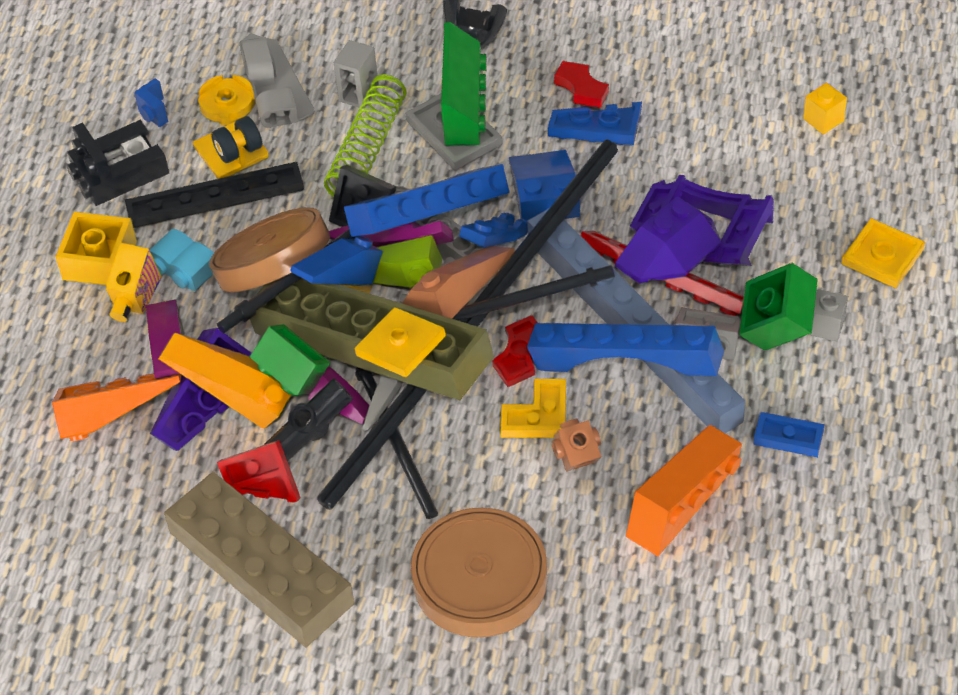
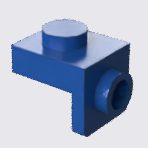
(150, 103)

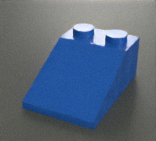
(540, 181)

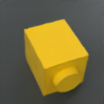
(824, 108)

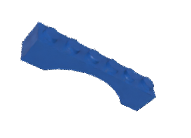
(426, 201)
(679, 347)

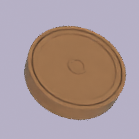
(268, 249)
(479, 572)

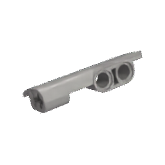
(274, 83)

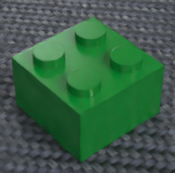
(778, 307)

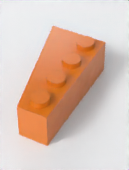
(681, 488)

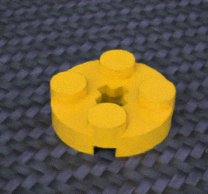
(229, 110)

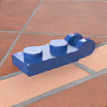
(495, 231)

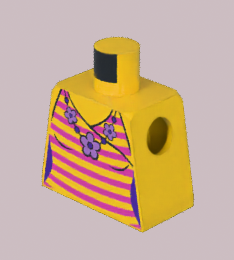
(131, 281)

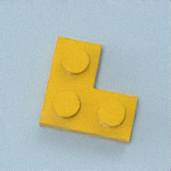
(540, 418)

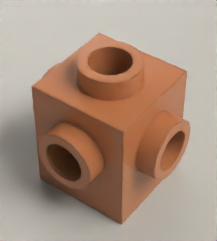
(575, 455)

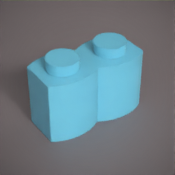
(182, 259)

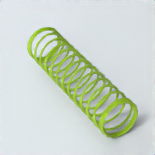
(383, 97)

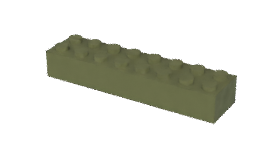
(340, 317)

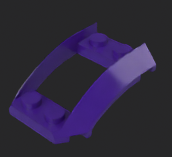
(746, 215)

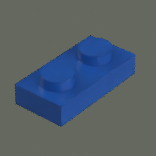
(789, 434)

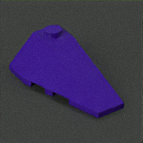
(188, 404)

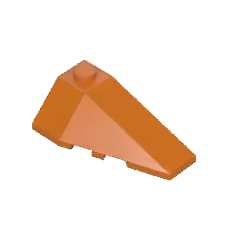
(89, 407)

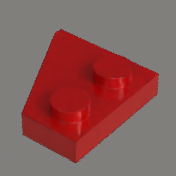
(261, 473)

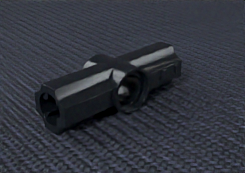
(319, 411)

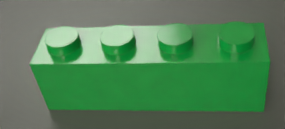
(462, 87)

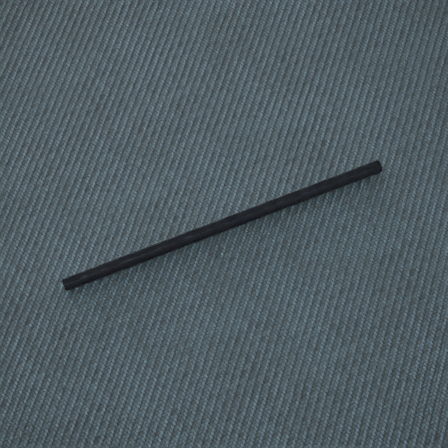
(497, 287)

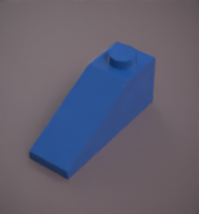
(341, 263)

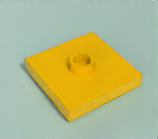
(883, 253)
(400, 342)

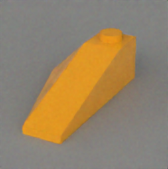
(228, 377)

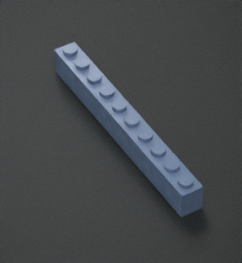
(619, 303)

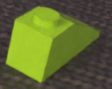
(407, 262)

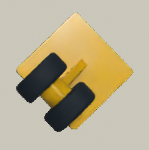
(232, 147)

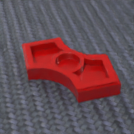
(581, 84)
(515, 361)

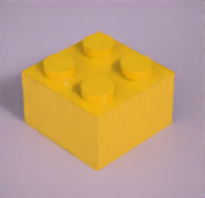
(91, 246)

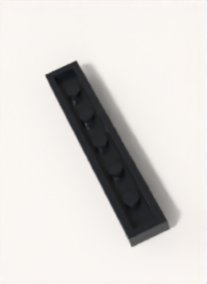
(214, 194)

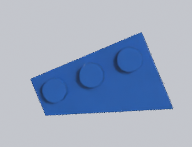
(582, 123)

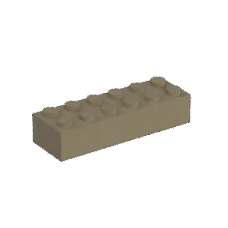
(260, 559)

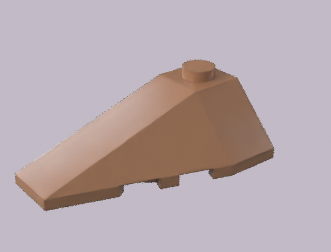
(454, 284)

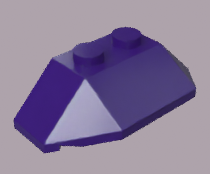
(669, 243)

